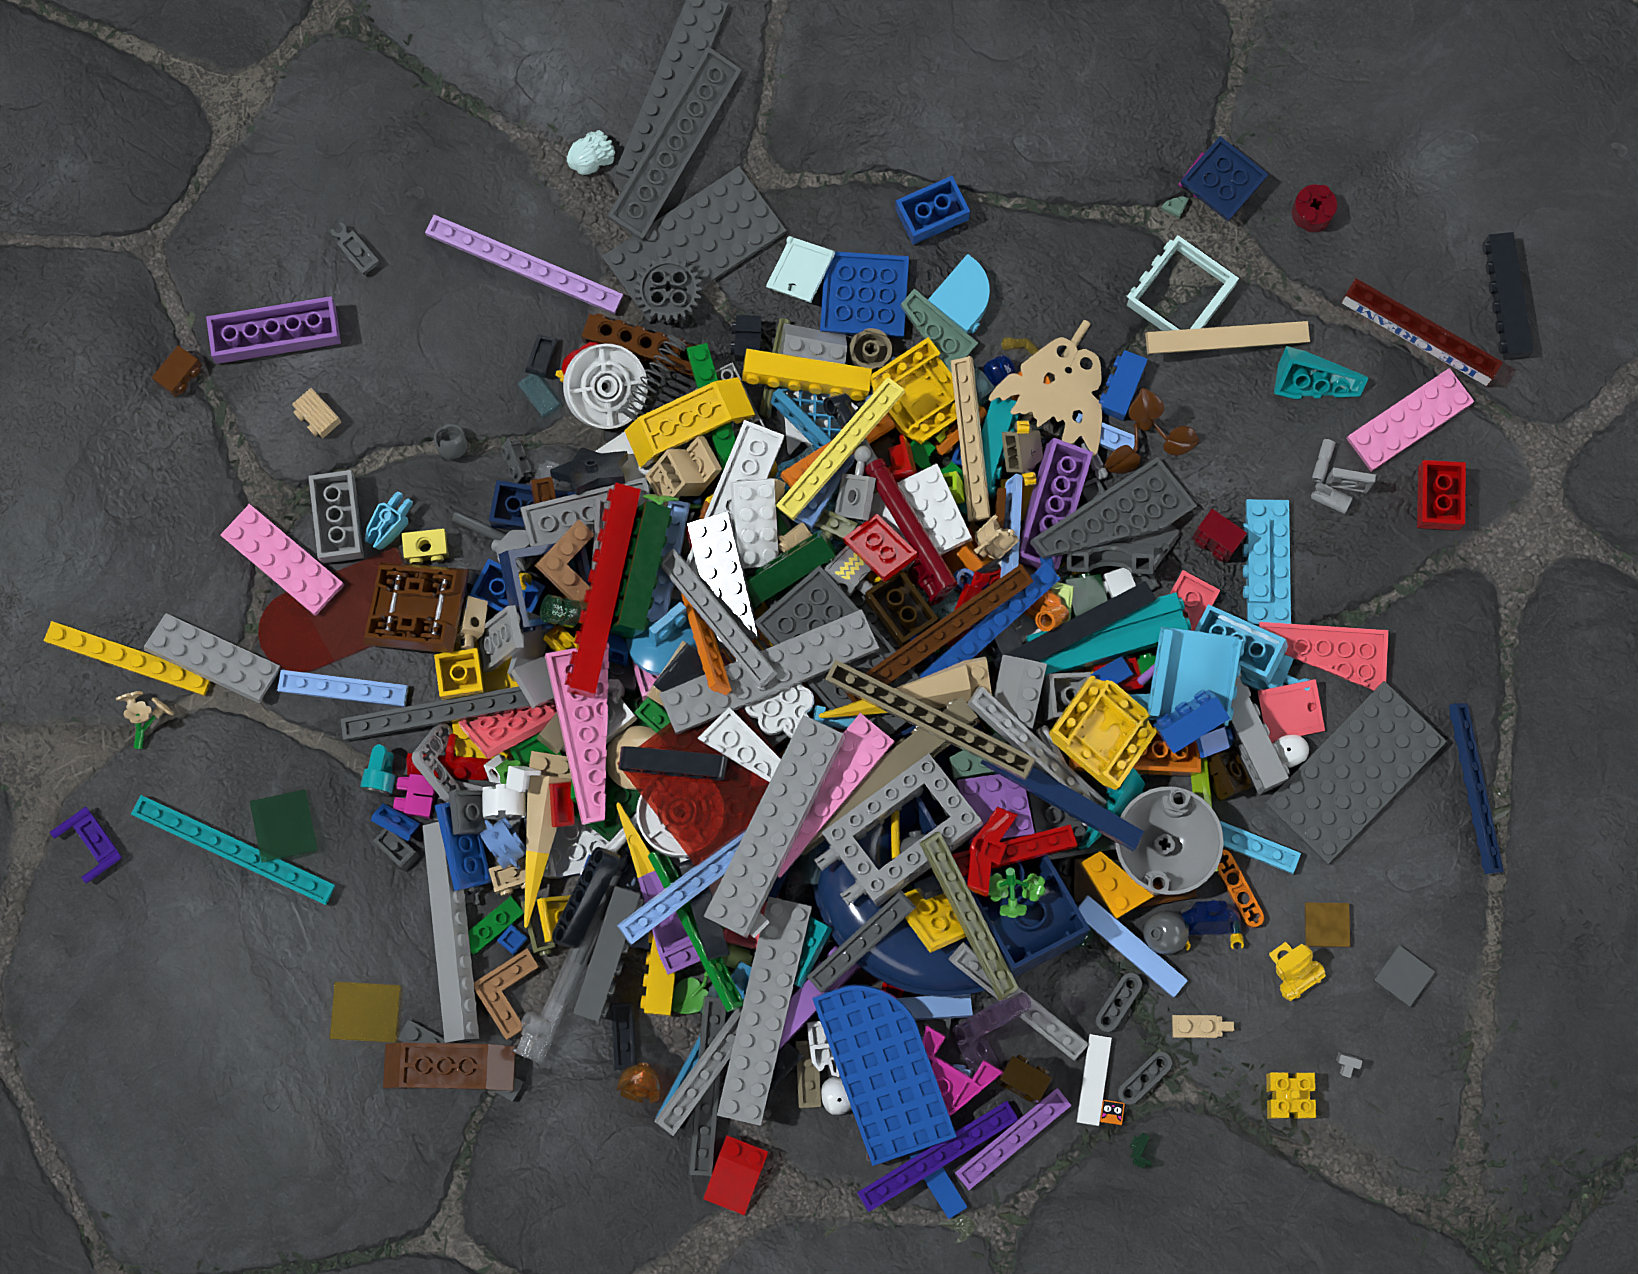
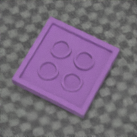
(995, 791)

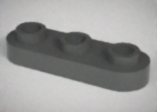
(1123, 993)
(1153, 1073)

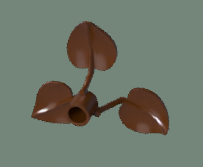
(1143, 411)

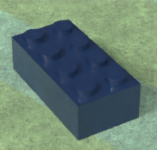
(507, 502)

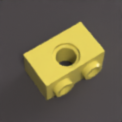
(414, 540)

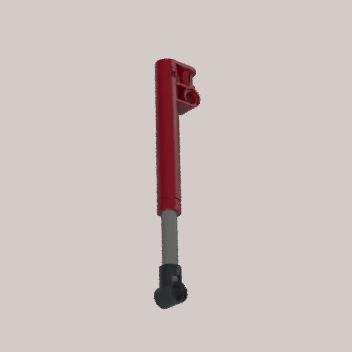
(929, 568)

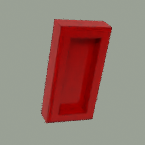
(561, 804)

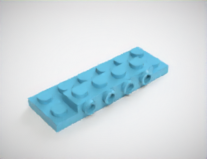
(1267, 561)

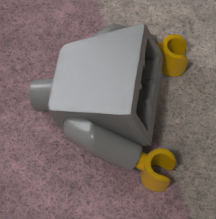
(515, 540)

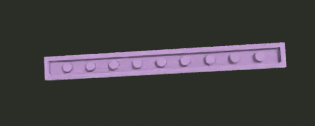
(524, 264)

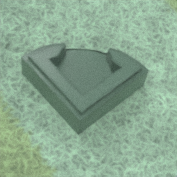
(1175, 206)

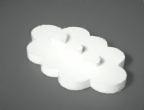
(782, 710)

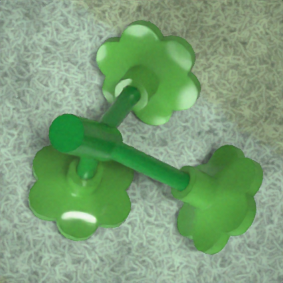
(1032, 887)

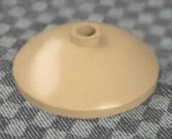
(632, 737)

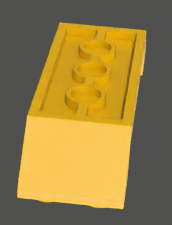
(688, 418)

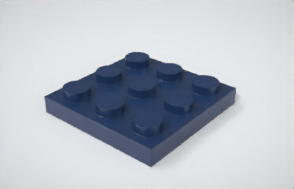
(1224, 178)

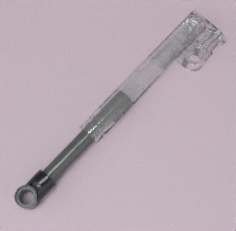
(541, 1028)

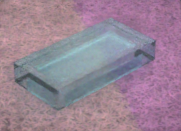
(538, 394)

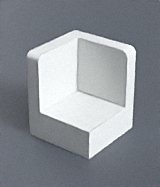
(519, 777)

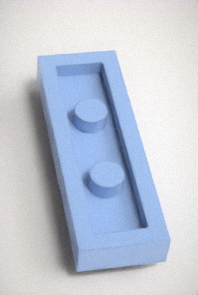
(1111, 437)

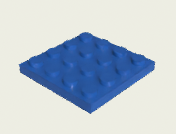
(864, 294)

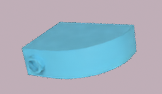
(964, 295)

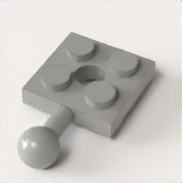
(859, 485)

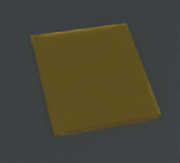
(365, 1012)

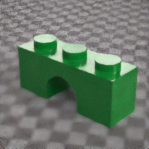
(924, 452)

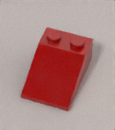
(735, 1175)

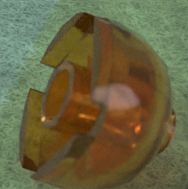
(640, 1082)

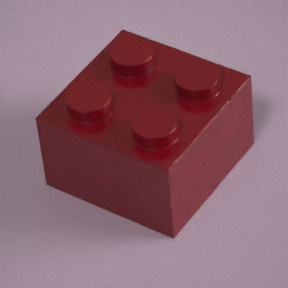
(1218, 536)

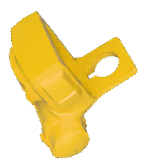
(1296, 970)

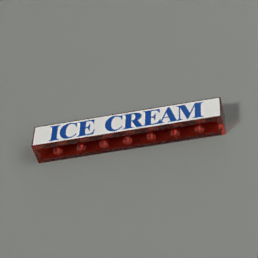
(1421, 332)

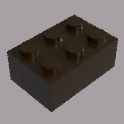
(901, 608)
(1024, 1079)

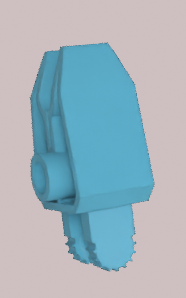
(387, 521)

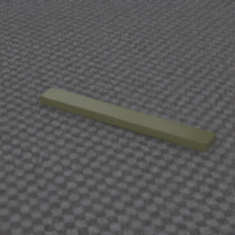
(969, 915)

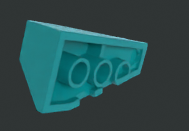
(1310, 375)

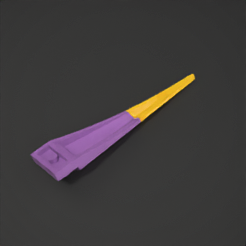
(670, 935)

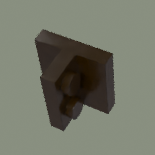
(1228, 773)

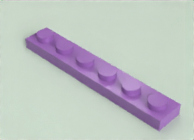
(1013, 1139)

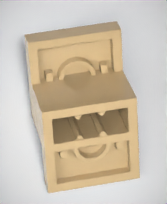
(684, 470)

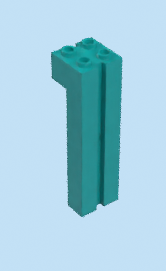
(1121, 638)

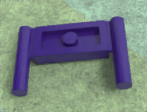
(94, 839)

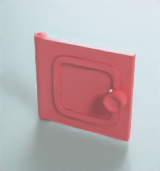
(1291, 709)

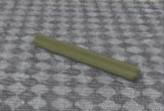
(766, 405)

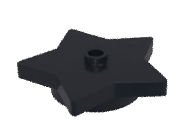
(591, 470)

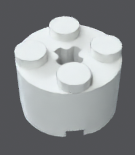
(503, 803)

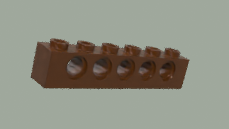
(598, 322)

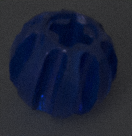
(998, 369)

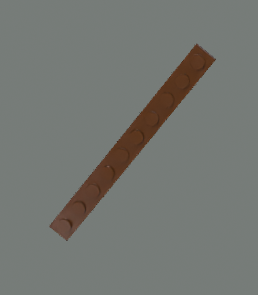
(949, 627)

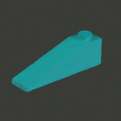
(1116, 803)

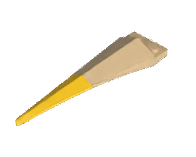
(933, 690)
(539, 825)

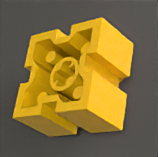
(1291, 1095)

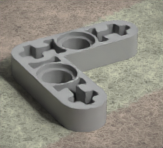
(430, 762)

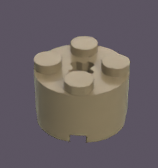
(870, 340)

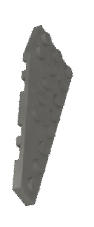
(1133, 507)

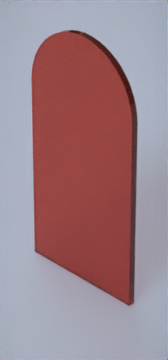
(306, 641)

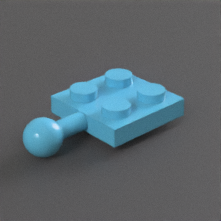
(1279, 677)

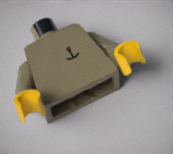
(1023, 450)

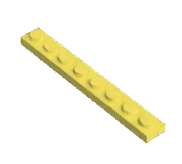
(840, 448)

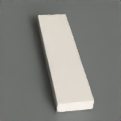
(1094, 1080)

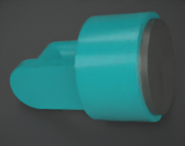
(379, 777)

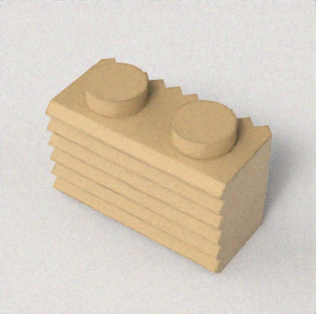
(316, 413)

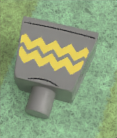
(849, 572)

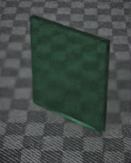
(283, 825)

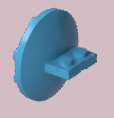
(660, 640)

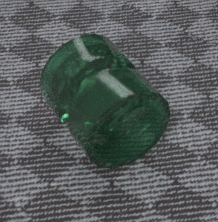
(560, 611)

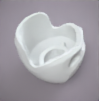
(1298, 753)
(831, 1091)

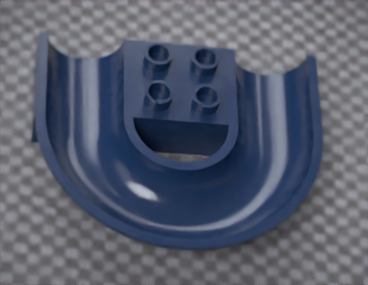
(901, 958)

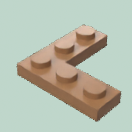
(555, 562)
(491, 989)

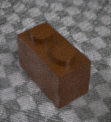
(177, 371)

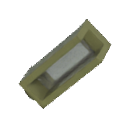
(536, 932)

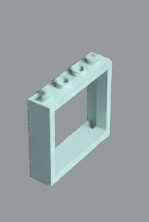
(1198, 258)

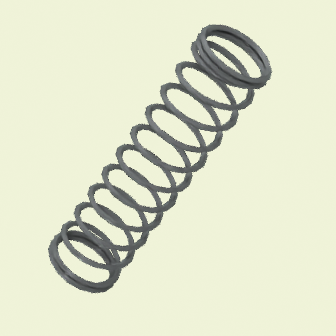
(673, 341)

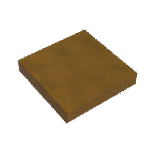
(1327, 924)

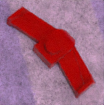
(988, 850)

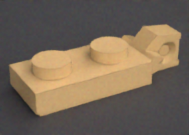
(1199, 1026)

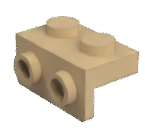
(509, 878)

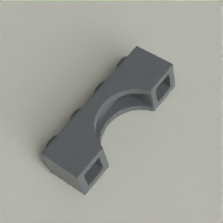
(1131, 556)

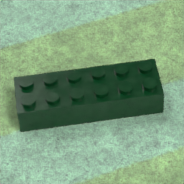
(640, 570)

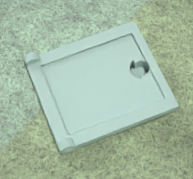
(800, 265)

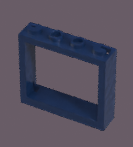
(513, 584)

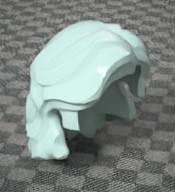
(590, 153)

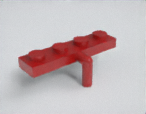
(456, 766)

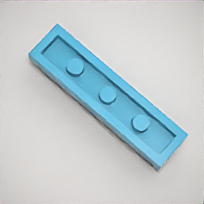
(1259, 848)

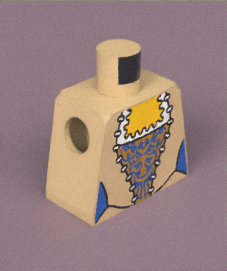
(471, 622)

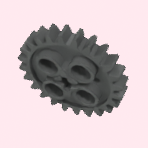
(668, 271)

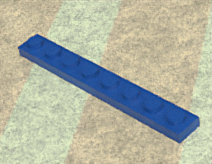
(995, 622)

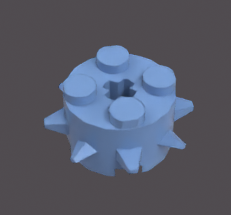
(504, 842)

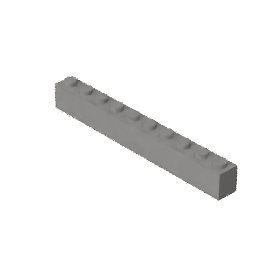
(451, 943)

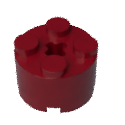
(1304, 207)

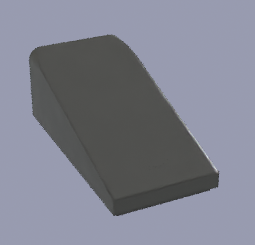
(396, 849)

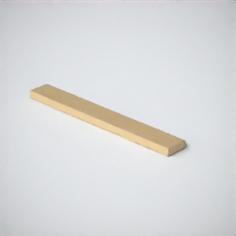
(1227, 337)
(970, 439)

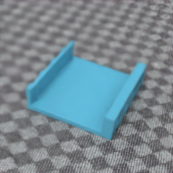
(1192, 663)

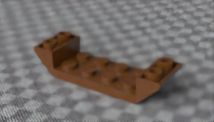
(449, 1066)

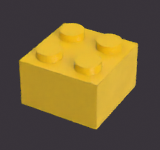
(459, 673)

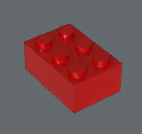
(1441, 495)

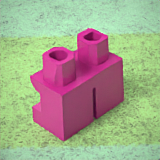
(412, 804)

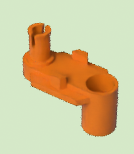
(1048, 611)

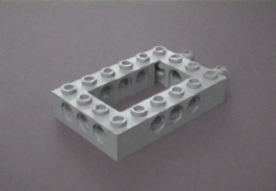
(911, 863)

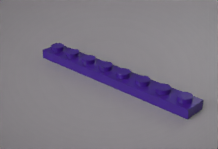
(937, 1156)

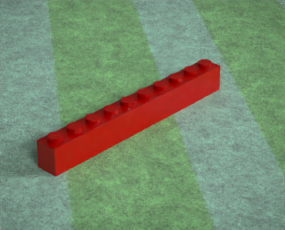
(603, 590)

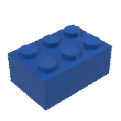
(932, 210)
(491, 588)
(1191, 720)

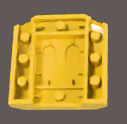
(928, 394)
(1103, 731)

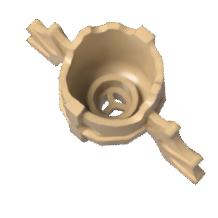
(994, 540)

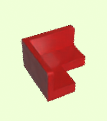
(902, 460)

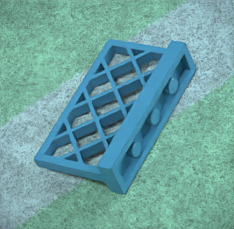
(801, 420)

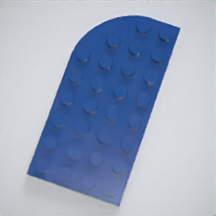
(884, 1071)

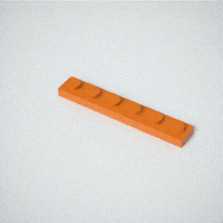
(794, 472)
(708, 651)

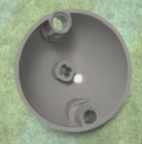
(1190, 833)

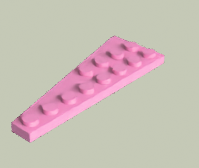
(584, 734)

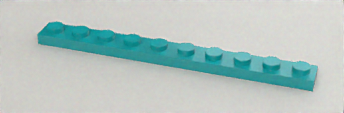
(232, 850)

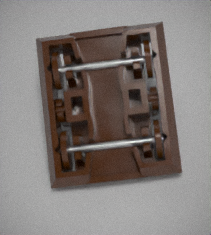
(418, 609)

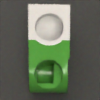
(500, 765)

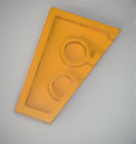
(1114, 885)

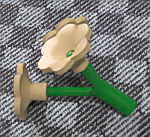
(139, 713)

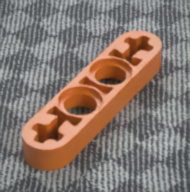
(1241, 886)

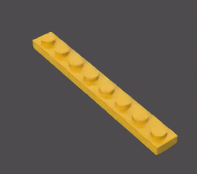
(125, 658)

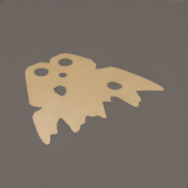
(1060, 397)

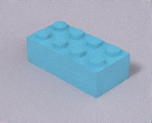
(1261, 648)

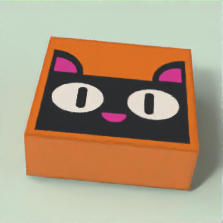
(1112, 1112)

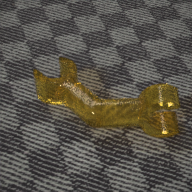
(1009, 343)

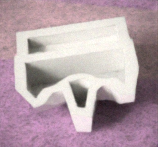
(819, 1048)

